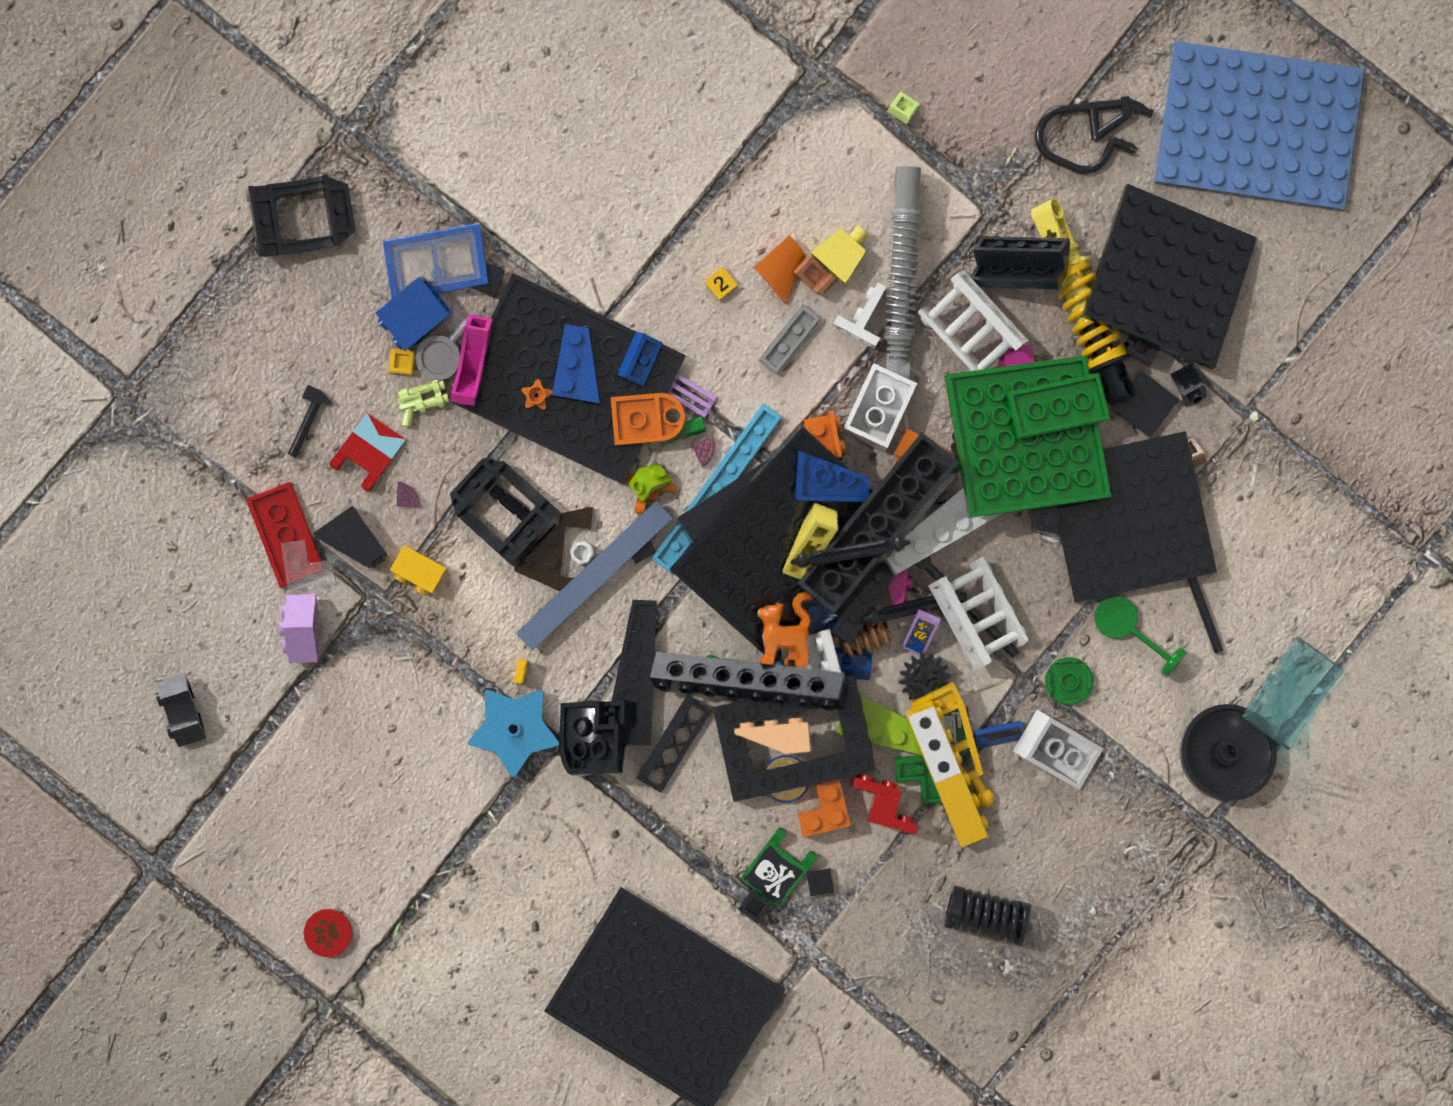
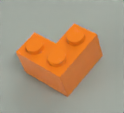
(830, 816)

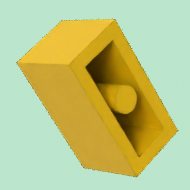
(418, 570)

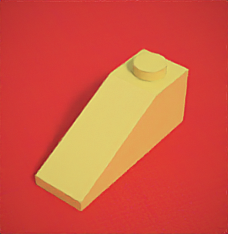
(813, 536)

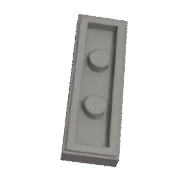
(789, 339)

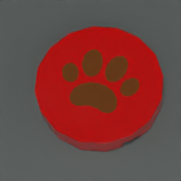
(327, 932)

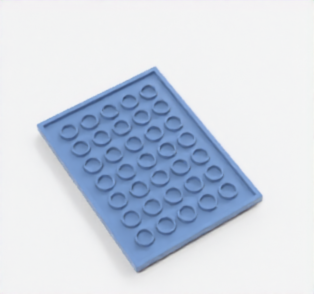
(1259, 125)

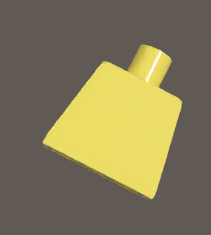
(841, 253)

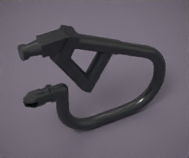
(1126, 105)

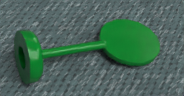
(1117, 619)

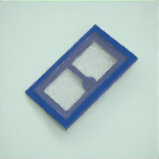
(446, 257)

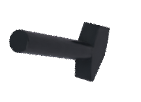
(316, 398)

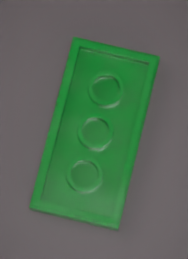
(1057, 406)

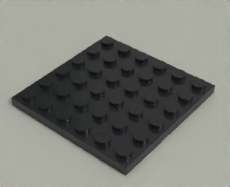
(1169, 276)
(1146, 530)

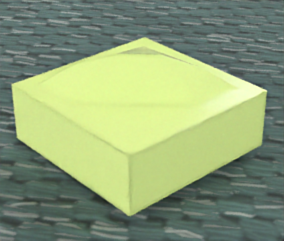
(903, 107)

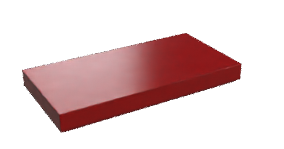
(279, 521)

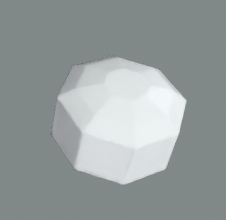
(581, 553)

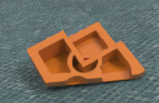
(779, 266)

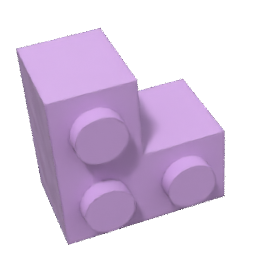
(300, 628)

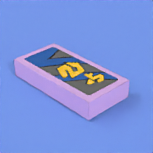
(921, 632)

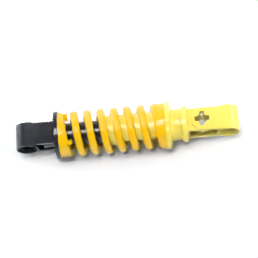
(1075, 289)

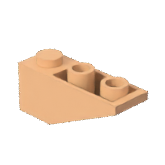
(783, 737)

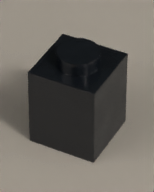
(754, 906)

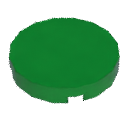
(1068, 681)

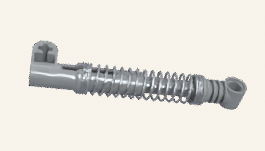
(905, 219)

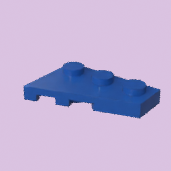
(575, 367)
(828, 482)

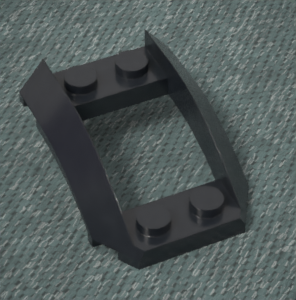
(266, 220)
(527, 533)

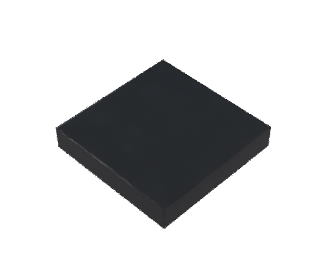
(1148, 406)

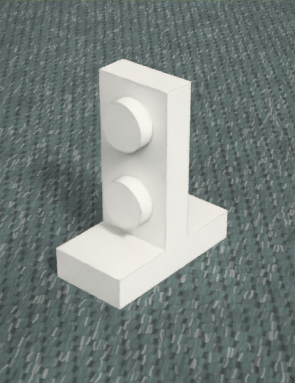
(862, 317)

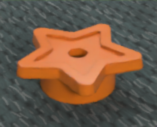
(530, 392)

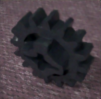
(923, 668)

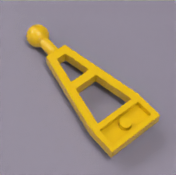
(950, 699)

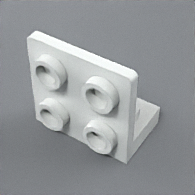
(821, 653)

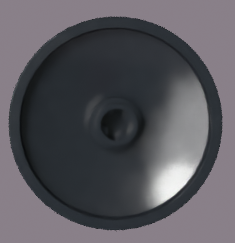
(1226, 754)

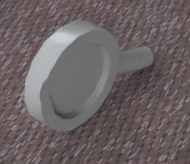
(440, 355)

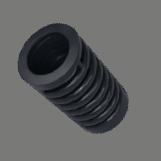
(989, 908)

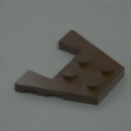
(545, 559)

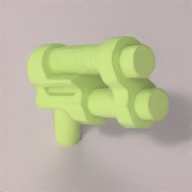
(412, 401)

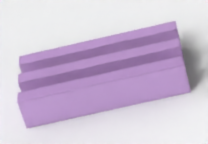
(707, 405)

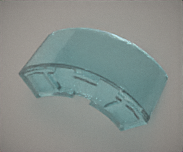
(1292, 692)

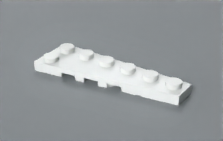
(936, 532)

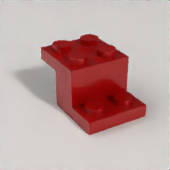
(884, 804)

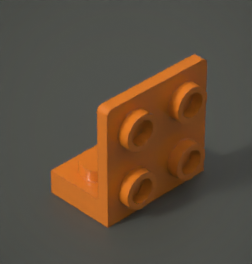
(826, 431)

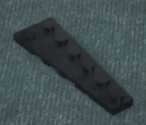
(635, 668)

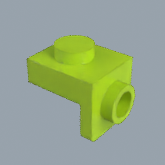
(649, 480)

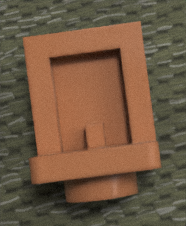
(814, 275)

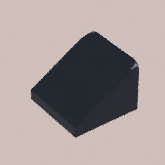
(495, 279)

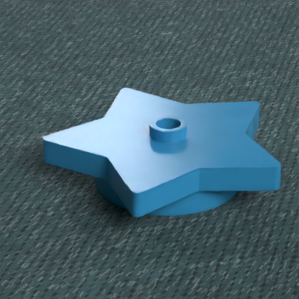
(531, 735)

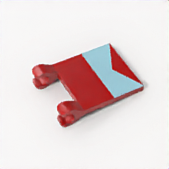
(370, 447)

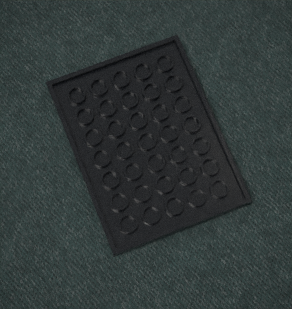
(527, 348)
(743, 551)
(664, 1000)

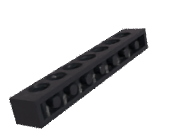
(739, 672)

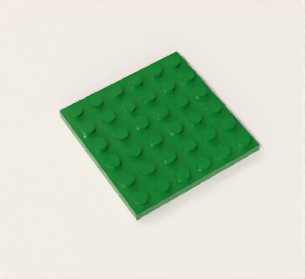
(1025, 473)

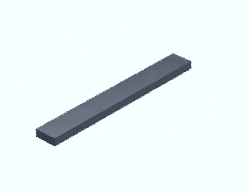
(594, 575)

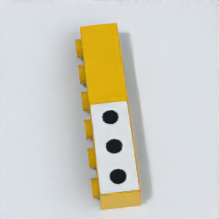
(946, 773)

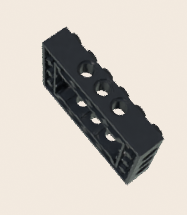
(747, 785)

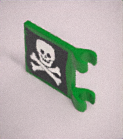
(775, 871)

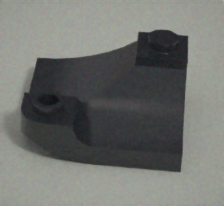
(595, 736)

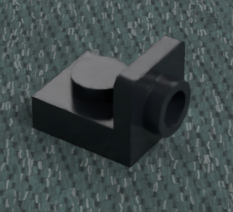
(1189, 385)

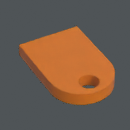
(643, 418)

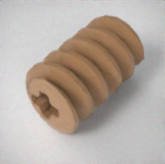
(867, 638)

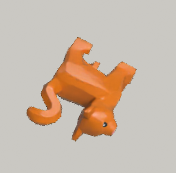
(787, 637)

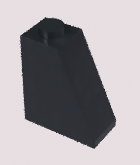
(353, 538)

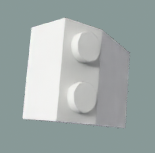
(879, 407)
(1058, 749)

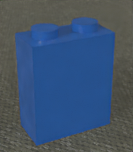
(413, 314)

